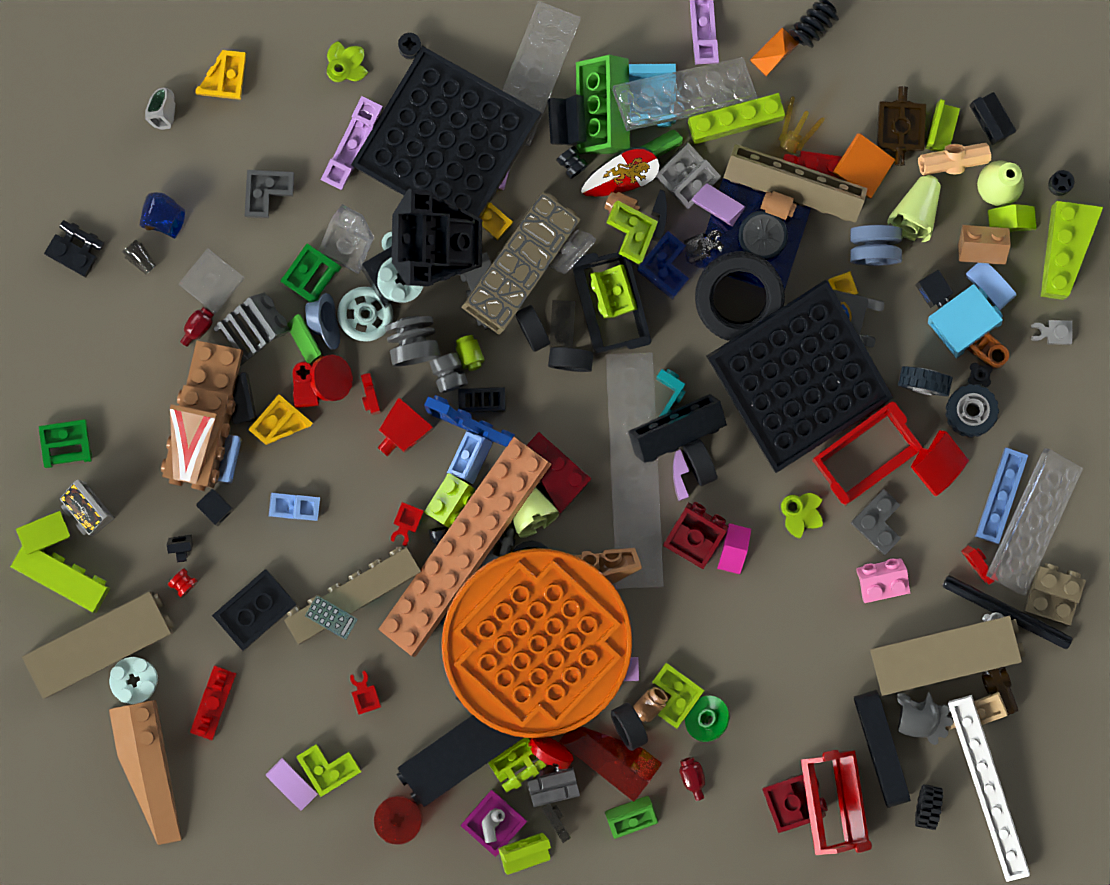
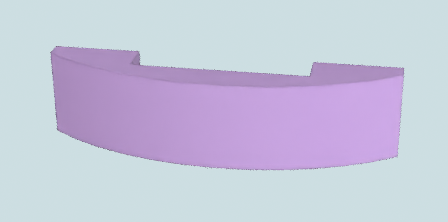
(704, 32)
(362, 122)

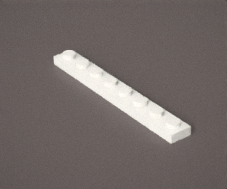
(989, 788)

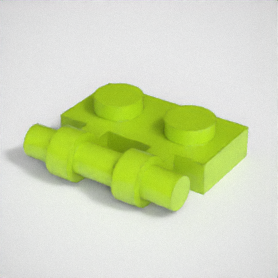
(513, 760)

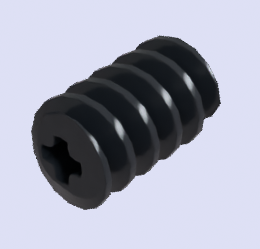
(814, 23)

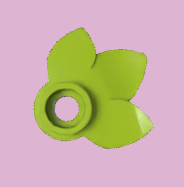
(348, 60)
(804, 515)

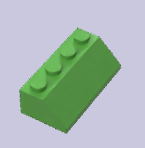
(602, 116)

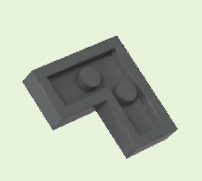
(261, 186)
(872, 524)

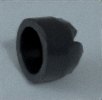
(437, 534)

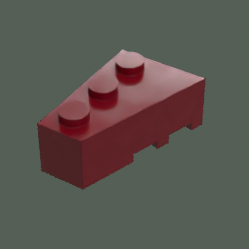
(563, 478)

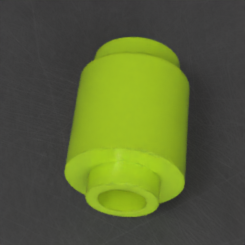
(469, 353)

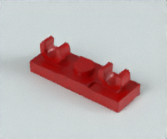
(213, 702)

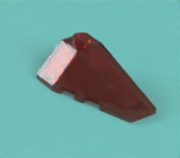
(611, 759)

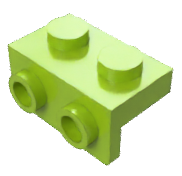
(613, 292)
(449, 500)

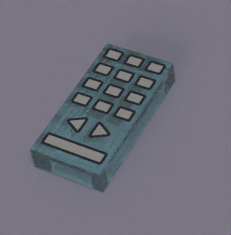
(331, 617)

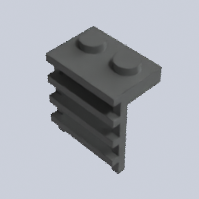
(262, 319)

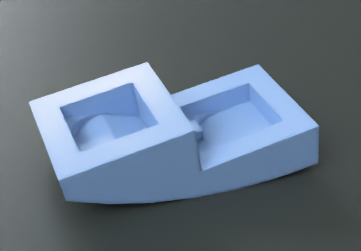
(995, 287)
(294, 506)

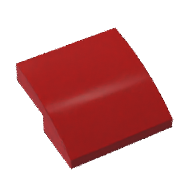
(939, 463)

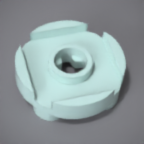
(390, 289)
(121, 673)

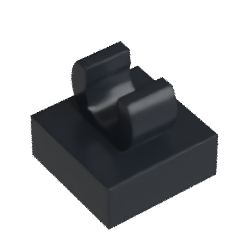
(180, 546)

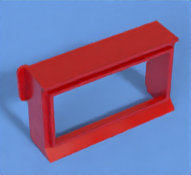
(898, 419)
(849, 800)

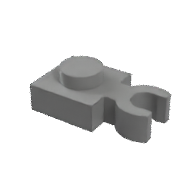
(1057, 332)

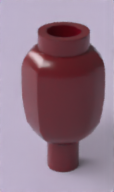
(197, 325)
(692, 777)

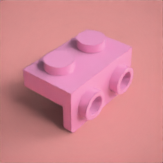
(883, 580)

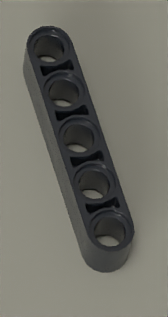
(882, 748)

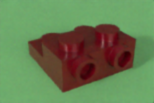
(696, 534)
(789, 803)

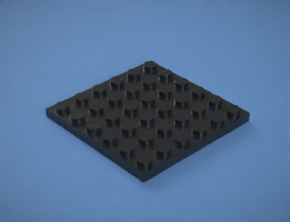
(446, 135)
(800, 376)

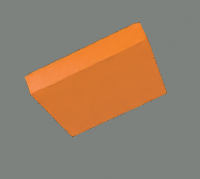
(864, 164)

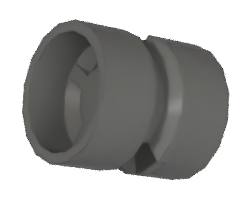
(448, 372)

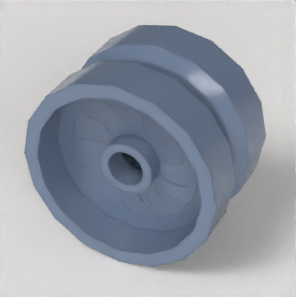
(876, 245)

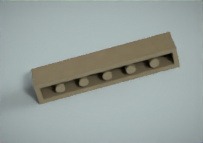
(801, 183)
(358, 592)

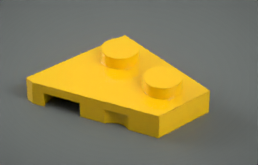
(225, 76)
(278, 421)

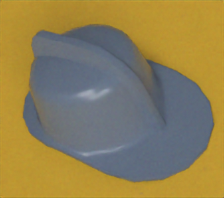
(322, 320)

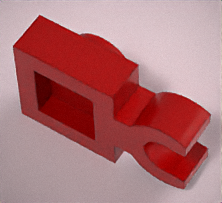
(370, 401)
(407, 520)
(976, 559)
(365, 697)

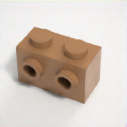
(984, 244)

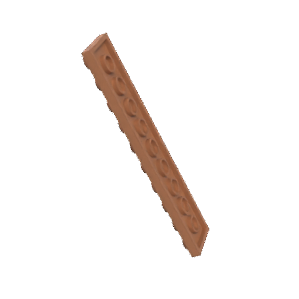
(464, 546)

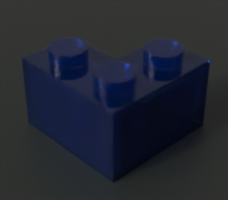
(659, 269)

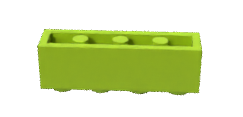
(736, 118)
(62, 578)

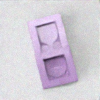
(679, 468)
(291, 784)

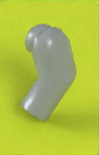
(490, 822)

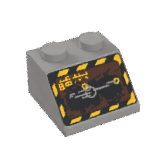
(86, 508)

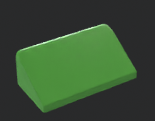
(664, 143)
(304, 339)
(631, 817)

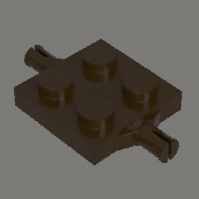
(901, 126)

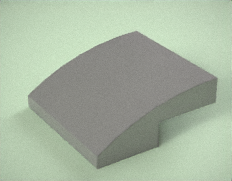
(686, 174)

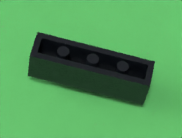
(677, 428)

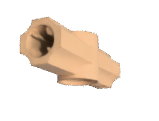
(954, 159)

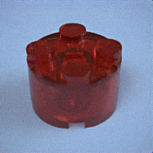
(390, 831)

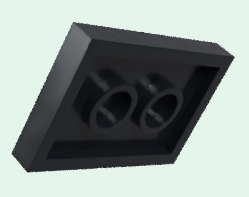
(254, 610)

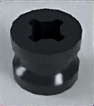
(410, 50)
(1064, 179)

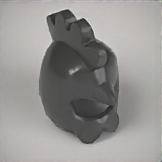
(923, 718)

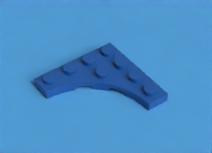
(441, 409)

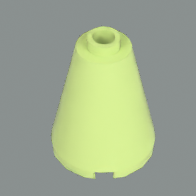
(1000, 183)
(918, 209)
(534, 513)

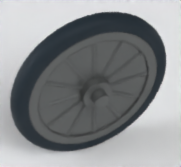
(763, 234)

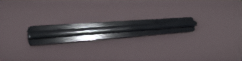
(995, 605)

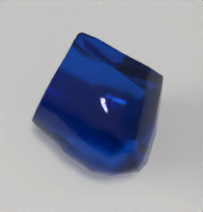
(162, 214)

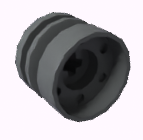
(412, 341)

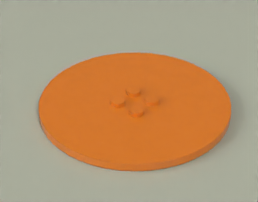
(536, 643)

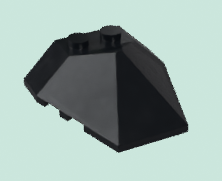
(433, 239)

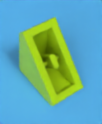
(1014, 217)

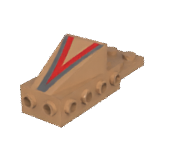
(202, 417)

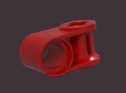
(302, 391)

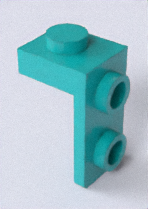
(671, 380)

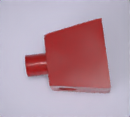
(402, 428)

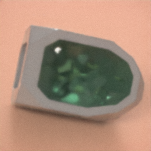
(161, 109)

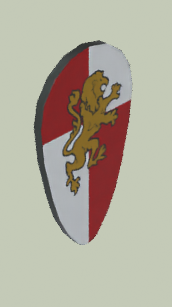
(622, 173)

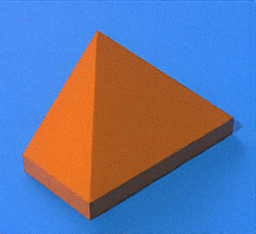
(774, 51)

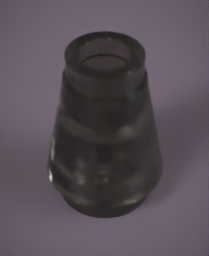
(139, 257)

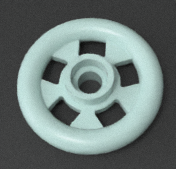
(349, 325)

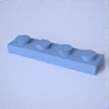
(1001, 495)

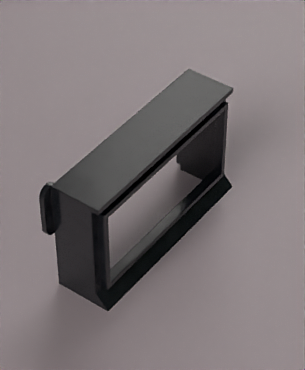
(592, 260)

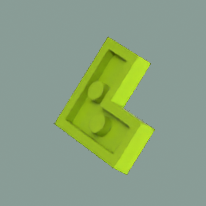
(638, 230)
(683, 694)
(324, 775)

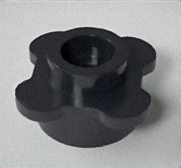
(975, 379)

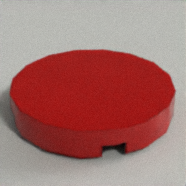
(331, 378)
(551, 752)

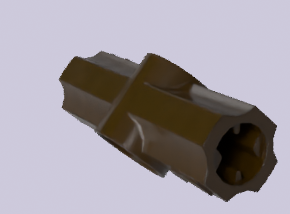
(999, 681)

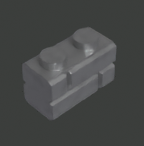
(553, 786)

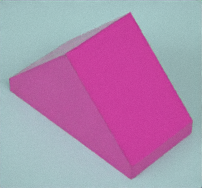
(734, 548)

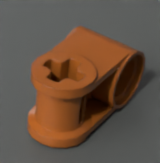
(985, 349)

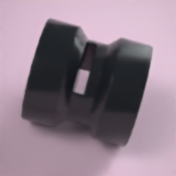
(572, 162)

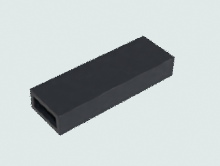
(452, 759)

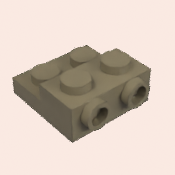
(1055, 594)

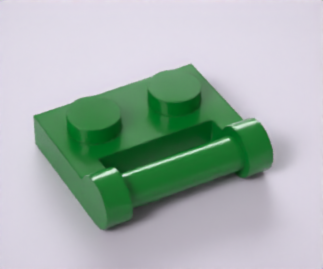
(305, 268)
(65, 435)

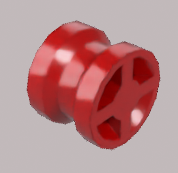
(182, 582)

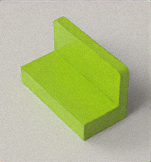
(942, 126)
(43, 532)
(525, 853)

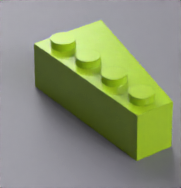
(1067, 243)

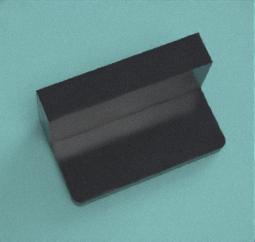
(992, 118)
(567, 120)
(244, 401)

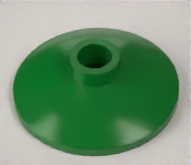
(704, 709)

